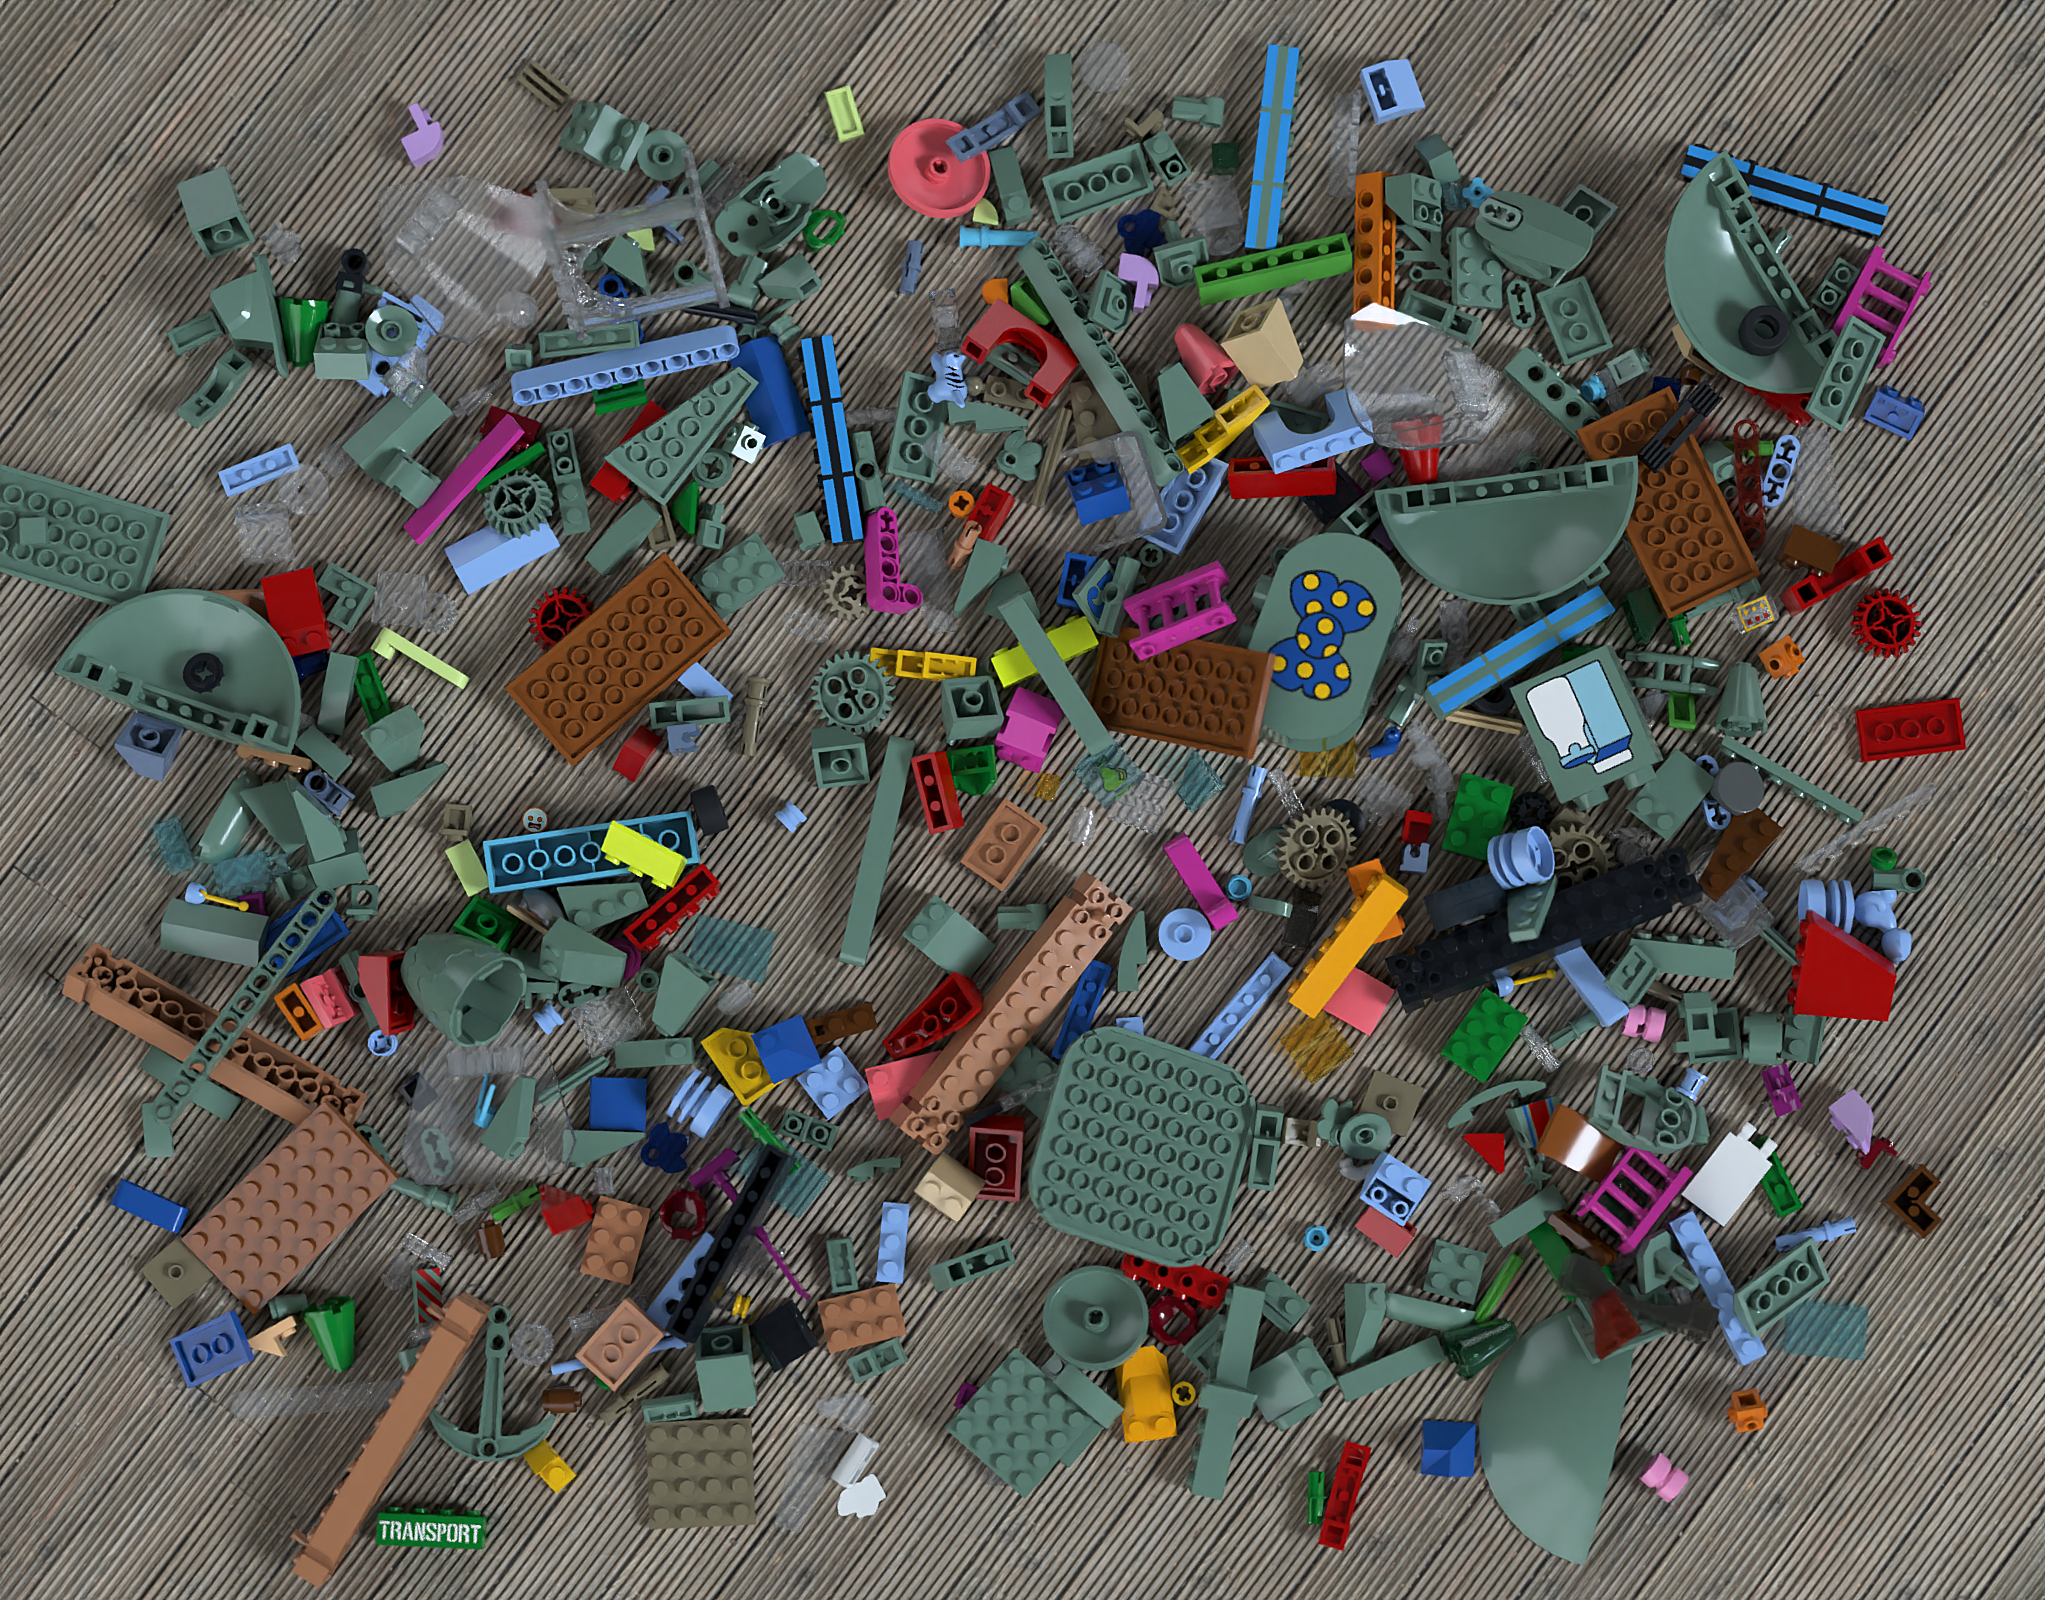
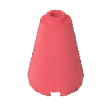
(1204, 358)

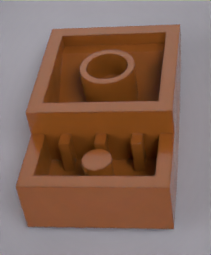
(1578, 1144)

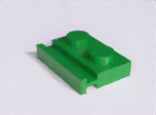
(619, 396)

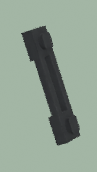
(1703, 401)

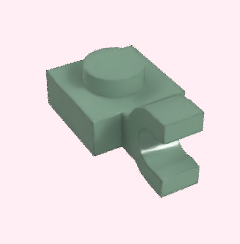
(710, 530)

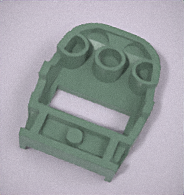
(1665, 1119)

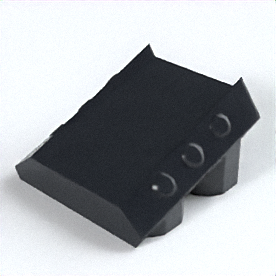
(1329, 507)
(783, 1336)

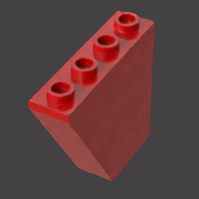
(1839, 974)

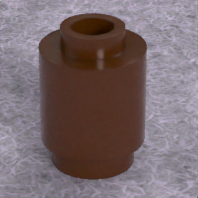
(490, 1239)
(562, 1399)

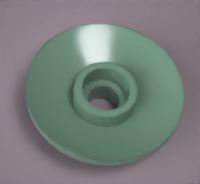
(660, 143)
(391, 318)
(1367, 1144)

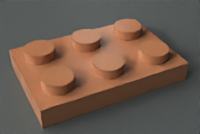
(1003, 844)
(615, 1240)
(862, 1318)
(620, 1344)

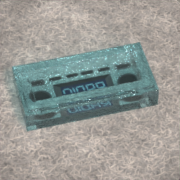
(918, 497)

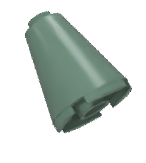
(1742, 704)

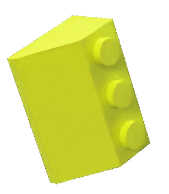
(643, 855)

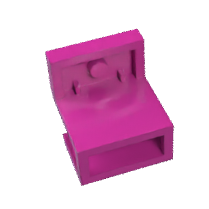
(1028, 730)

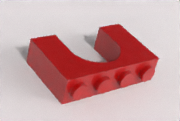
(1006, 325)
(1845, 572)

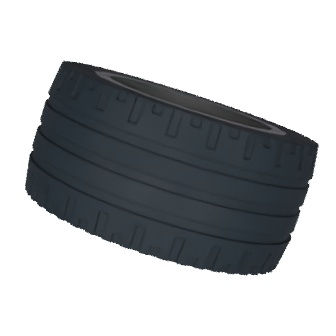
(1465, 902)

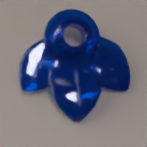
(1144, 235)
(669, 1147)

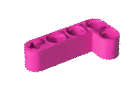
(882, 566)
(1200, 882)

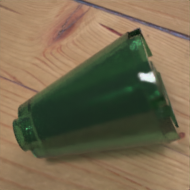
(1478, 1345)

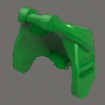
(814, 220)

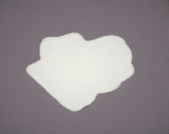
(861, 1498)

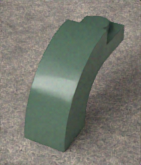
(217, 390)
(1082, 1390)

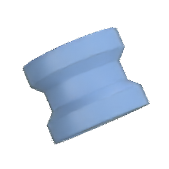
(790, 816)
(548, 1018)

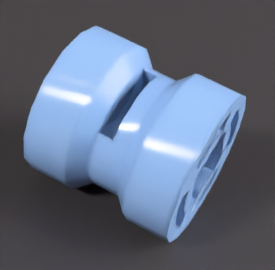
(380, 1046)

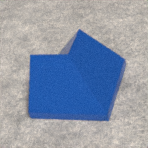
(1447, 1448)

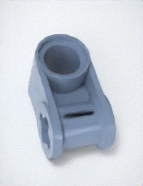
(329, 793)

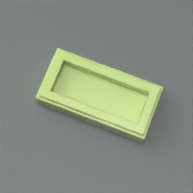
(844, 114)
(468, 867)

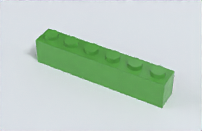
(1273, 269)

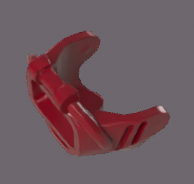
(685, 1202)
(1164, 1311)

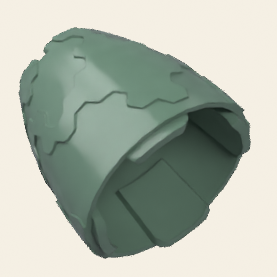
(463, 986)

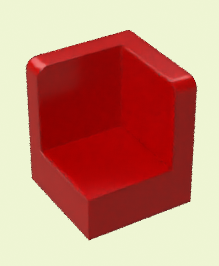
(1415, 827)

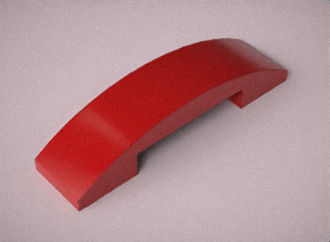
(1343, 1495)

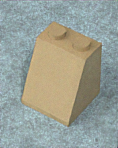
(1263, 345)
(950, 1187)

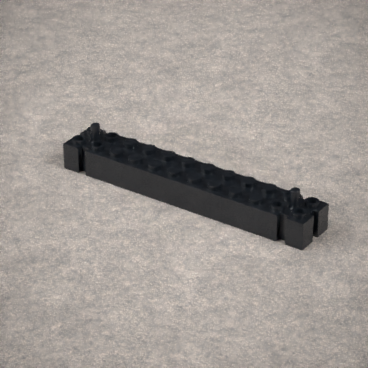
(1572, 921)

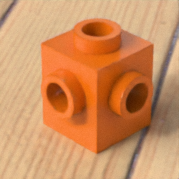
(1782, 658)
(1747, 1410)

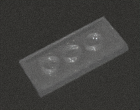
(1737, 914)

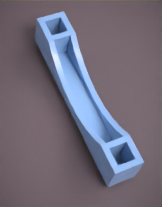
(1715, 1284)

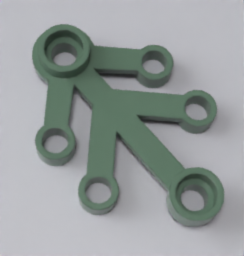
(1430, 253)

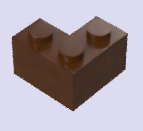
(1808, 550)
(1907, 1199)

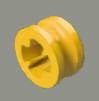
(741, 1305)
(1191, 1390)

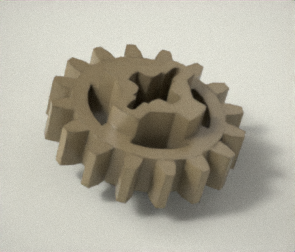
(844, 582)

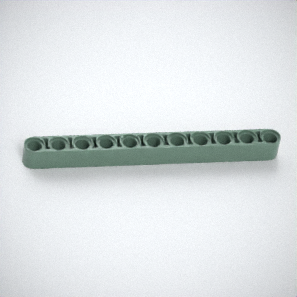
(1098, 357)
(244, 1017)

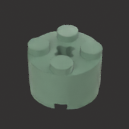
(409, 479)
(1763, 1038)

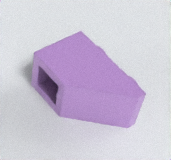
(1855, 1118)

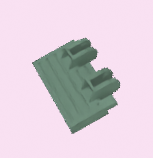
(1584, 1329)

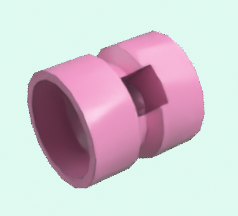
(1644, 1022)
(1661, 1475)

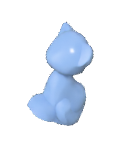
(1875, 911)

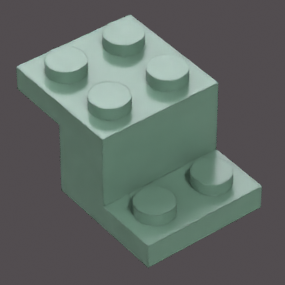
(603, 135)

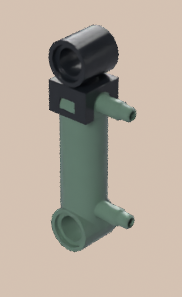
(352, 287)

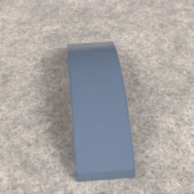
(994, 128)

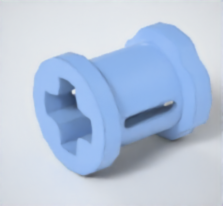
(1691, 1083)

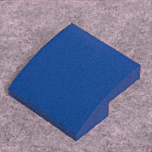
(617, 1104)

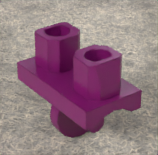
(1781, 1090)

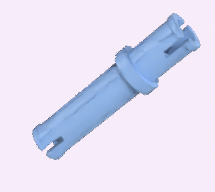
(1246, 810)
(1823, 1232)

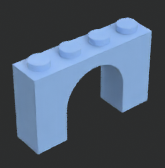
(1291, 450)

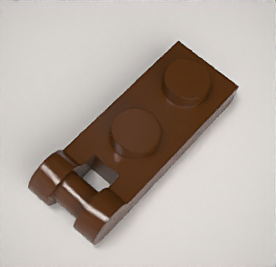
(842, 1023)
(1583, 1237)

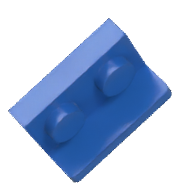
(1895, 412)

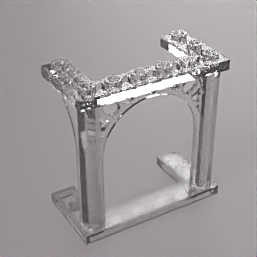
(573, 229)

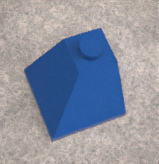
(786, 1049)

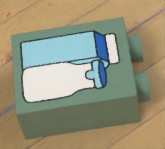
(1588, 727)

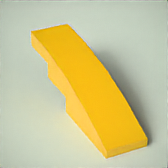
(1221, 431)
(924, 665)

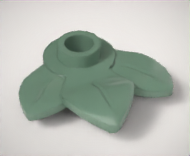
(1024, 456)
(1333, 1120)

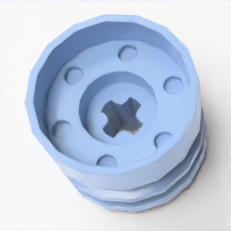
(1521, 857)
(1834, 904)
(699, 1103)

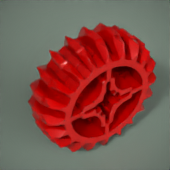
(558, 600)
(1882, 613)

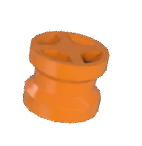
(962, 508)

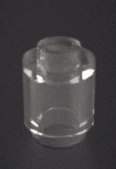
(1083, 825)
(735, 998)

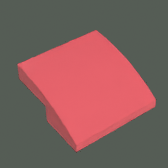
(331, 997)
(1360, 1001)

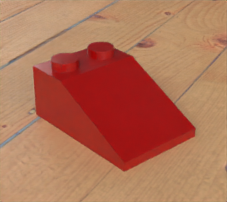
(297, 610)
(386, 991)
(998, 1155)

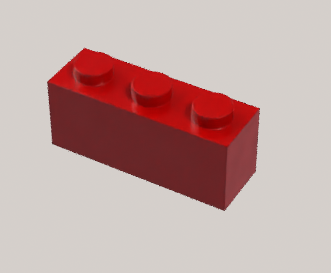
(937, 792)

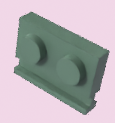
(1631, 976)
(1802, 1037)
(1281, 1302)
(1201, 1346)

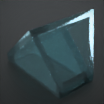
(1199, 783)

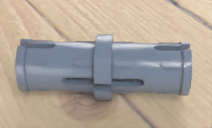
(911, 267)

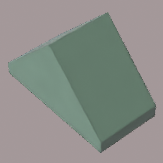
(1438, 159)

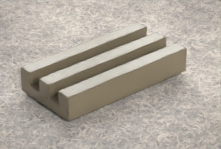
(528, 72)

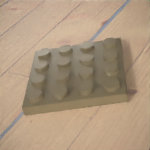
(700, 1473)

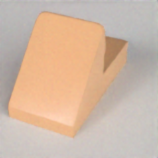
(268, 1339)

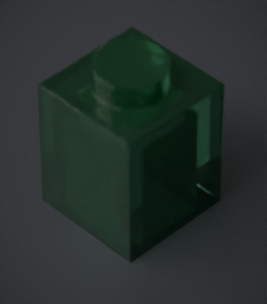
(1224, 158)

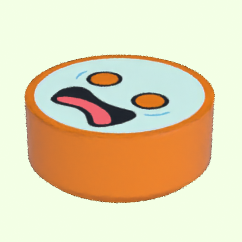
(535, 820)

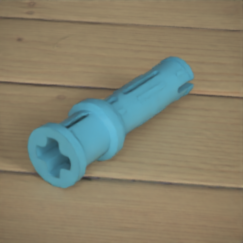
(984, 237)

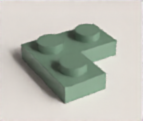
(352, 593)

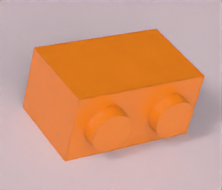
(299, 1012)

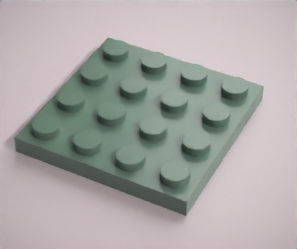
(1019, 1423)

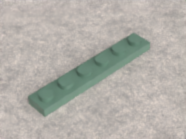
(1798, 785)

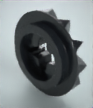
(198, 664)
(1533, 800)

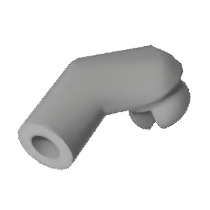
(1353, 1172)

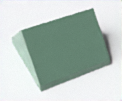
(342, 868)

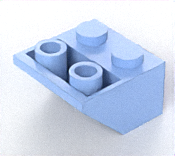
(1391, 90)
(1393, 1188)

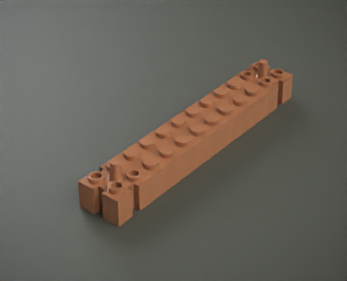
(1011, 1013)
(178, 1023)
(389, 1443)

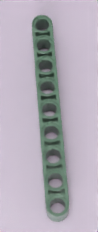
(877, 851)

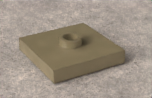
(1393, 1100)
(177, 1272)

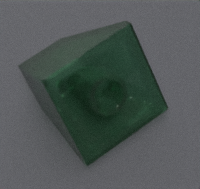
(1641, 614)

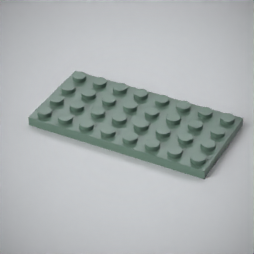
(94, 544)

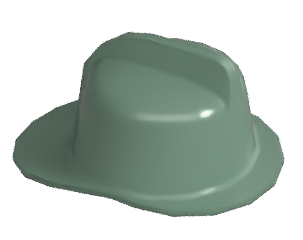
(1260, 852)

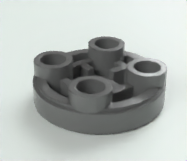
(1738, 788)

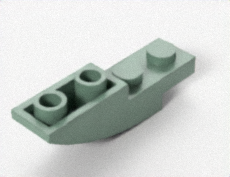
(1059, 106)
(568, 481)

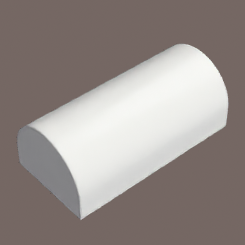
(855, 1460)

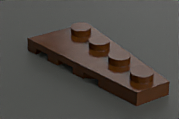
(1737, 851)

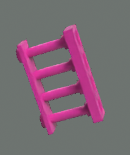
(1865, 286)
(1174, 593)
(1644, 1216)

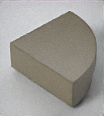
(1164, 204)

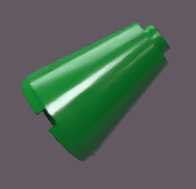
(300, 327)
(334, 1330)

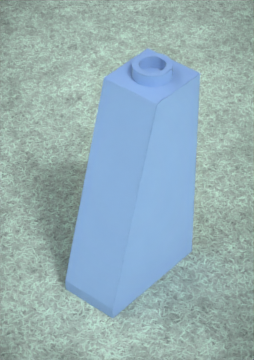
(1589, 985)

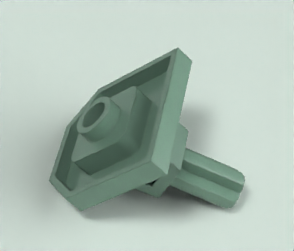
(1179, 257)
(1109, 303)
(1659, 1263)

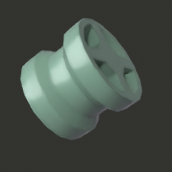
(785, 329)

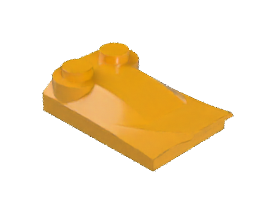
(1146, 1396)

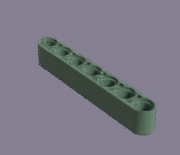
(1055, 673)

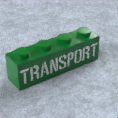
(431, 1529)

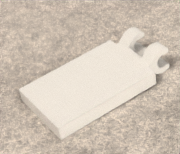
(1729, 1174)

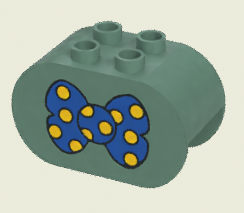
(1331, 630)

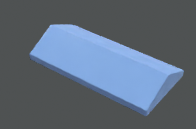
(1185, 504)
(490, 556)

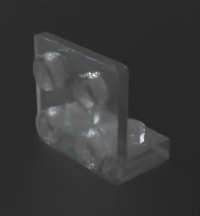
(264, 533)
(608, 1021)
(1458, 1190)

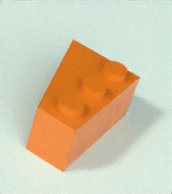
(1358, 879)

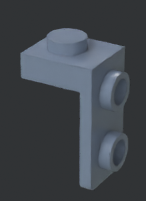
(670, 233)

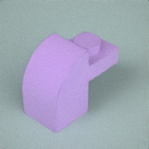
(425, 142)
(1140, 273)

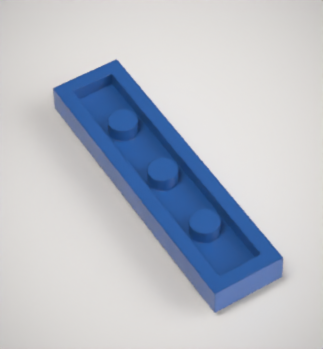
(1083, 1005)

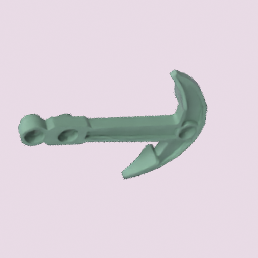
(492, 1408)

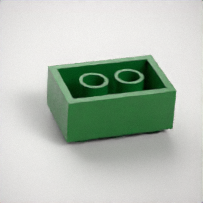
(1476, 816)
(1483, 1035)

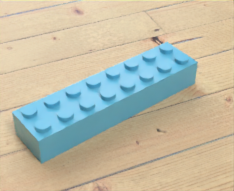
(576, 853)

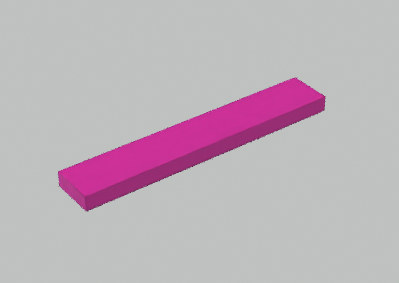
(463, 479)

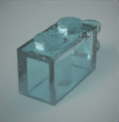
(248, 873)

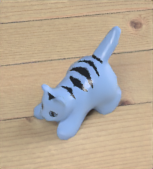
(949, 379)

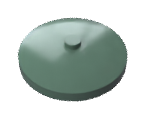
(1095, 1318)

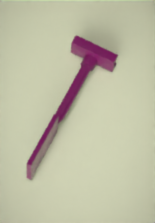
(716, 1172)

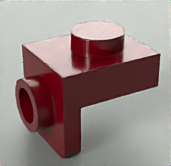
(1877, 1145)

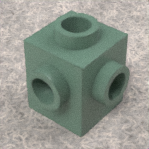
(744, 441)

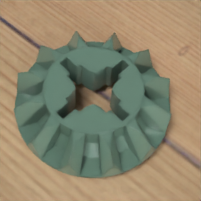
(715, 480)

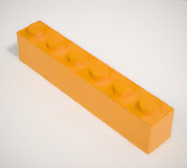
(1347, 945)

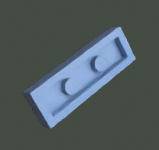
(258, 470)
(893, 1242)

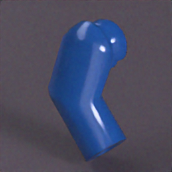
(1389, 744)

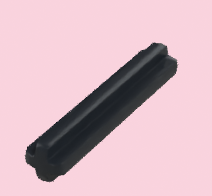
(729, 313)

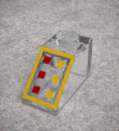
(1755, 615)

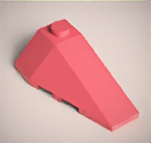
(894, 1081)

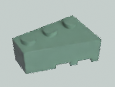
(602, 905)

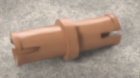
(964, 545)

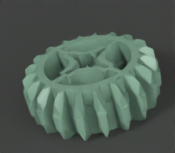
(508, 517)

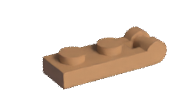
(295, 763)

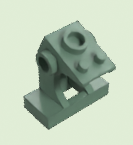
(1698, 1040)

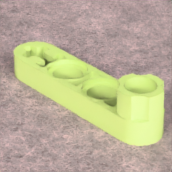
(388, 642)

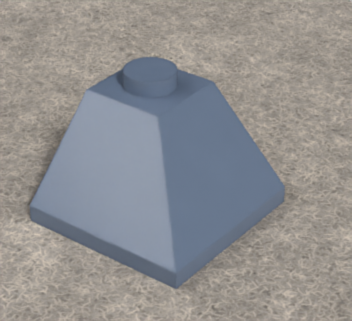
(149, 745)

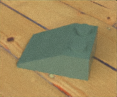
(1673, 796)
(321, 831)
(948, 938)
(580, 957)
(1289, 1379)

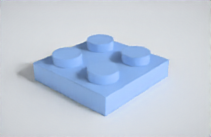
(833, 1083)

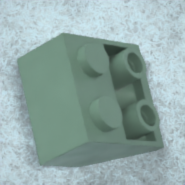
(1415, 200)
(342, 352)

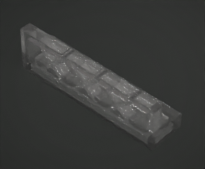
(1344, 144)

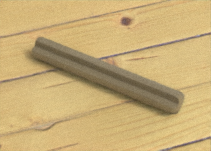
(1051, 457)

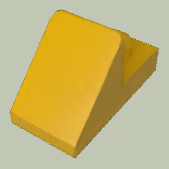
(549, 1465)

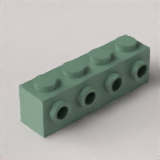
(1686, 956)

